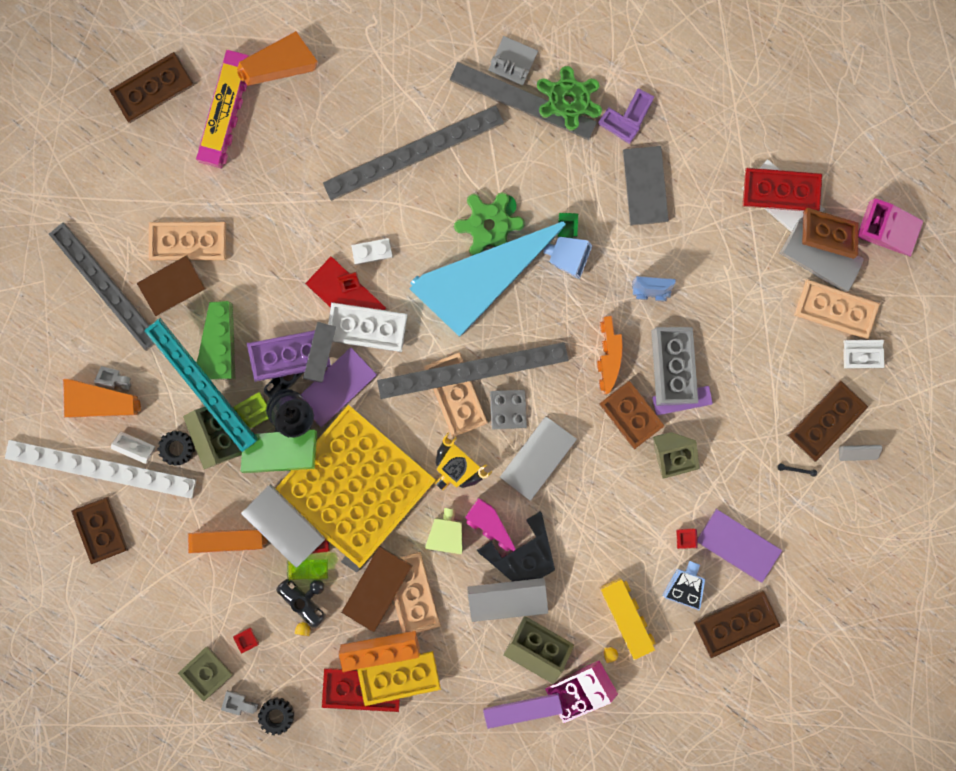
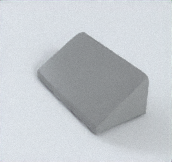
(860, 452)

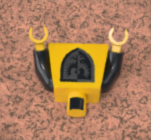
(457, 466)

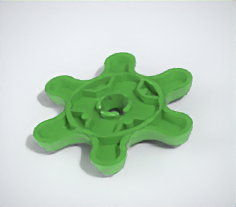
(569, 87)
(480, 213)

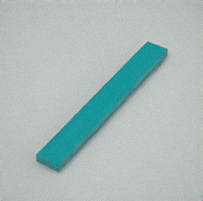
(201, 384)

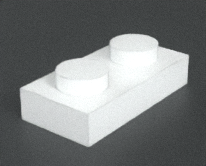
(371, 251)
(133, 447)

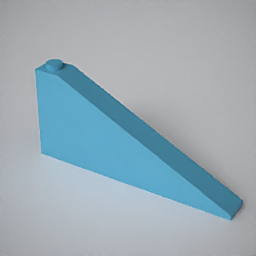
(469, 286)

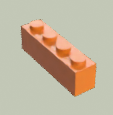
(379, 651)

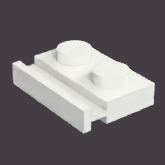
(863, 354)

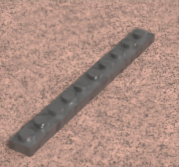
(413, 153)
(472, 370)

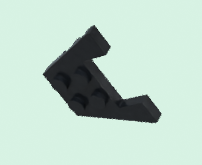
(527, 562)

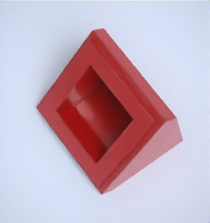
(349, 282)

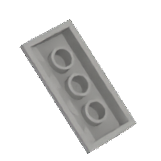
(830, 267)
(674, 366)
(538, 458)
(283, 526)
(507, 600)

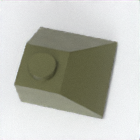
(675, 454)

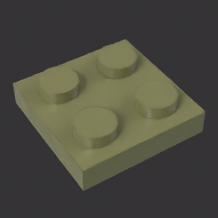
(205, 673)

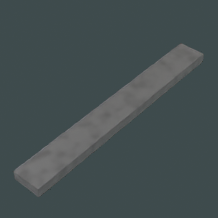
(514, 98)
(102, 284)

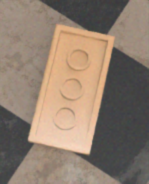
(196, 239)
(837, 309)
(458, 401)
(415, 599)

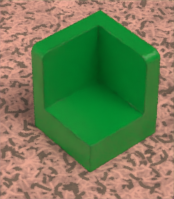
(571, 227)

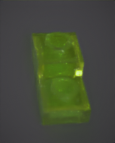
(308, 569)

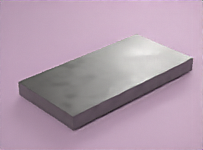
(645, 185)

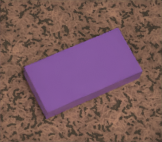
(637, 109)
(612, 122)

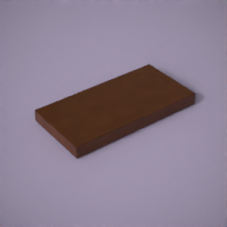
(151, 87)
(827, 421)
(376, 589)
(737, 624)

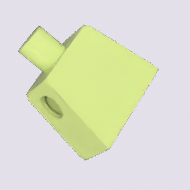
(446, 533)

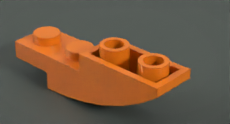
(610, 363)

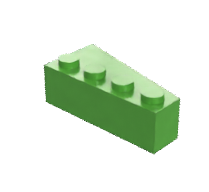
(217, 344)

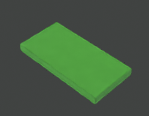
(280, 453)

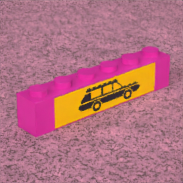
(222, 112)

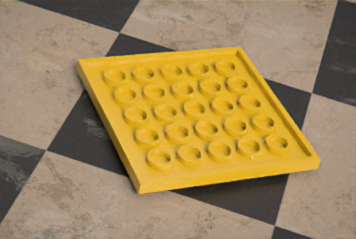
(357, 486)

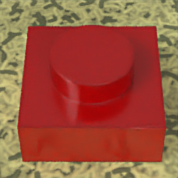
(687, 539)
(245, 640)

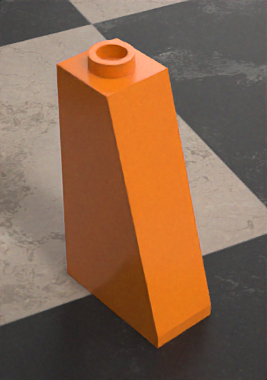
(277, 61)
(95, 401)
(225, 540)

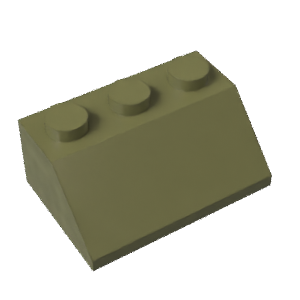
(210, 438)
(539, 650)

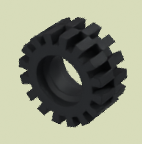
(165, 453)
(267, 724)

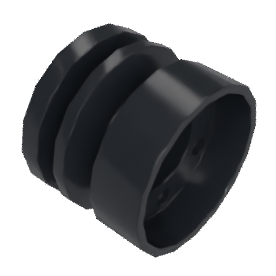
(294, 421)

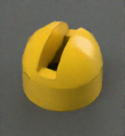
(303, 629)
(610, 654)

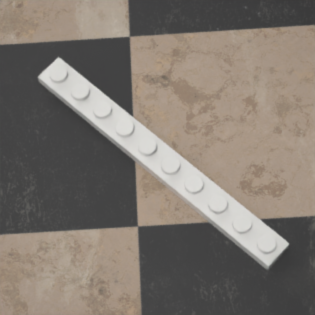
(100, 469)

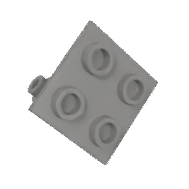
(513, 60)
(508, 409)

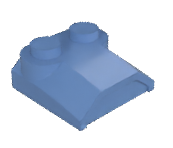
(652, 287)

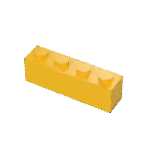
(627, 618)

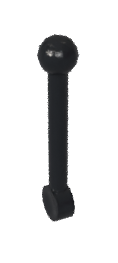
(781, 467)

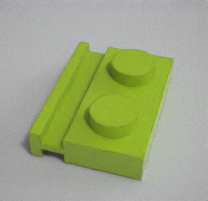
(252, 410)

